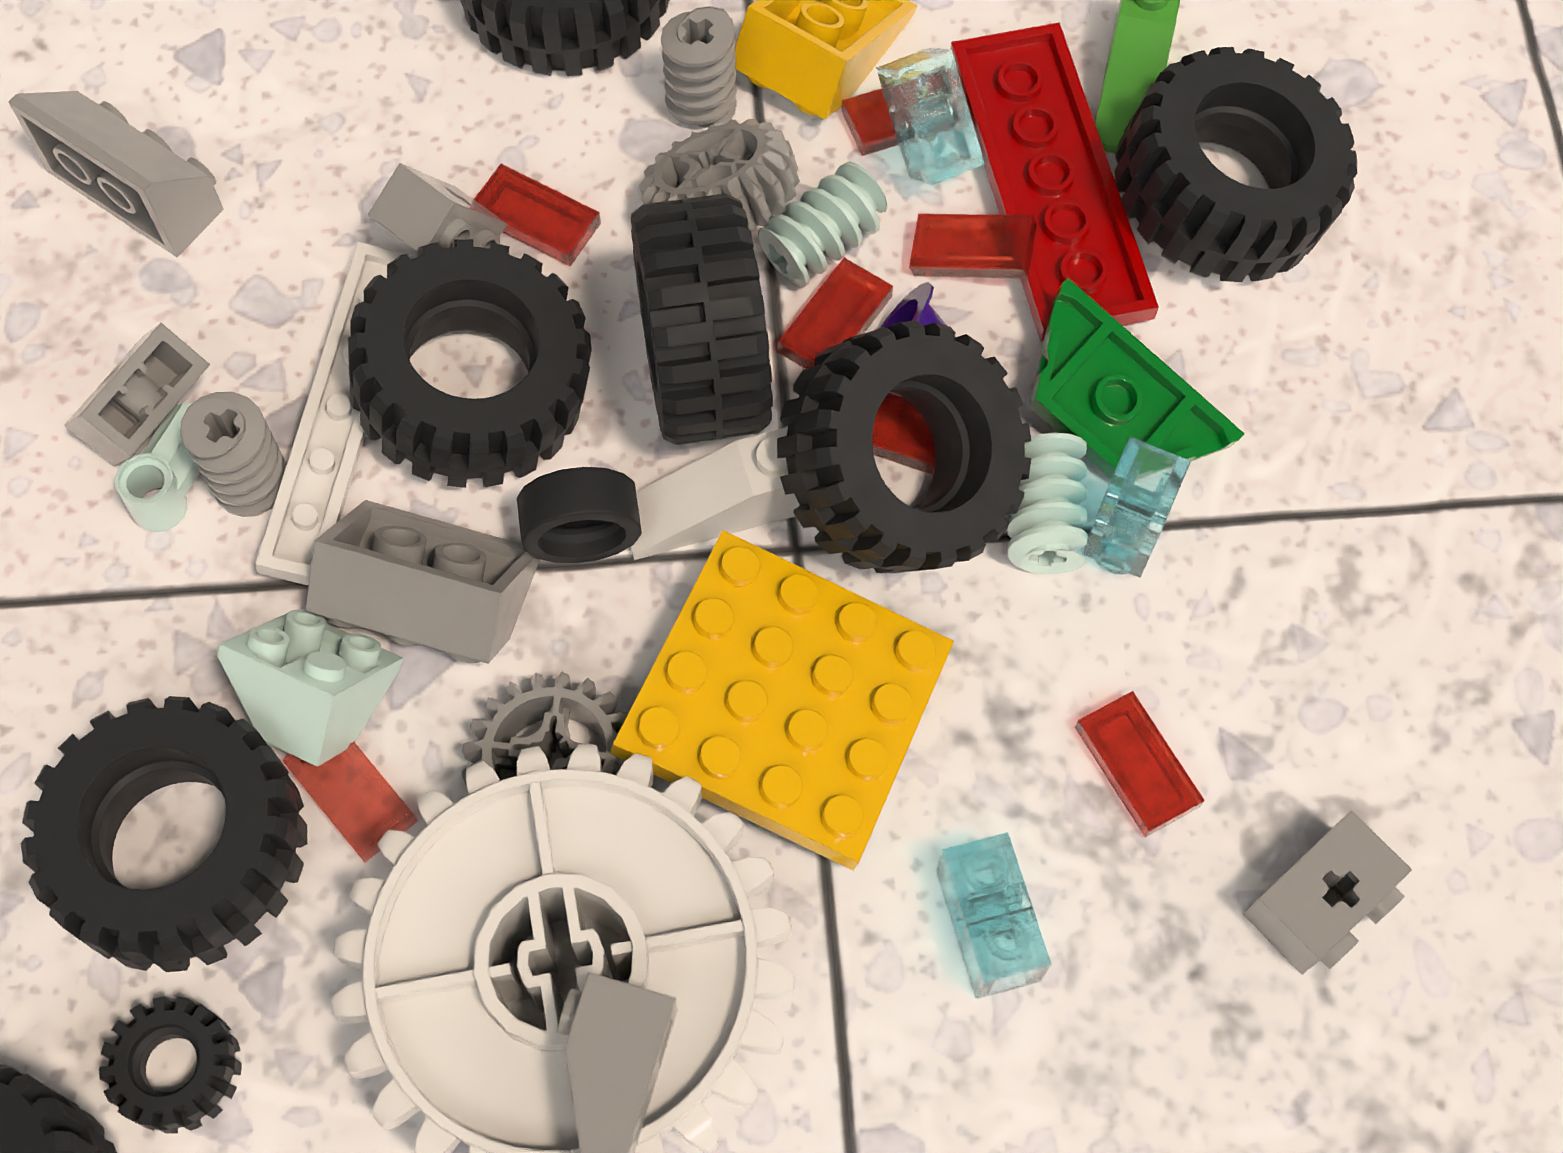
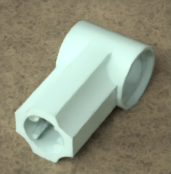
(161, 465)

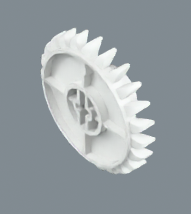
(509, 868)

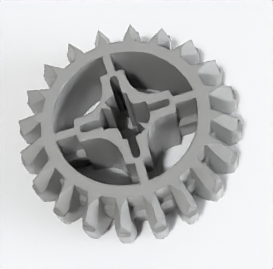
(730, 159)
(554, 706)

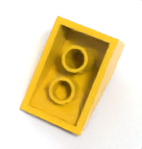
(817, 47)

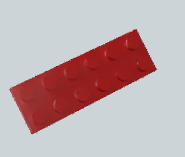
(1052, 165)

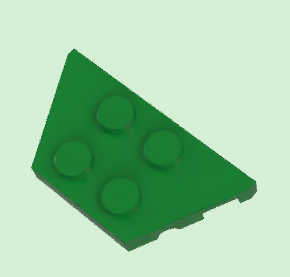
(1111, 387)

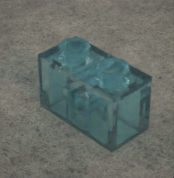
(930, 115)
(1135, 508)
(992, 915)

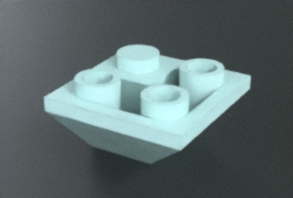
(308, 682)

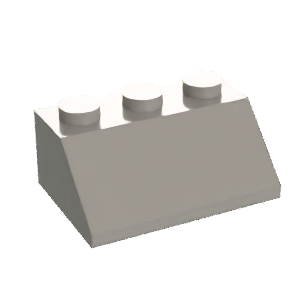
(120, 167)
(420, 581)

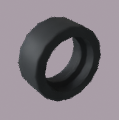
(578, 515)

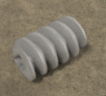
(700, 66)
(234, 452)

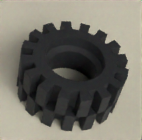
(135, 1043)

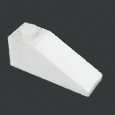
(722, 491)

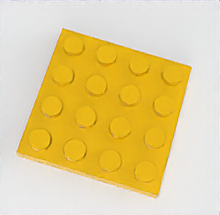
(785, 699)

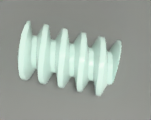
(821, 220)
(1047, 521)

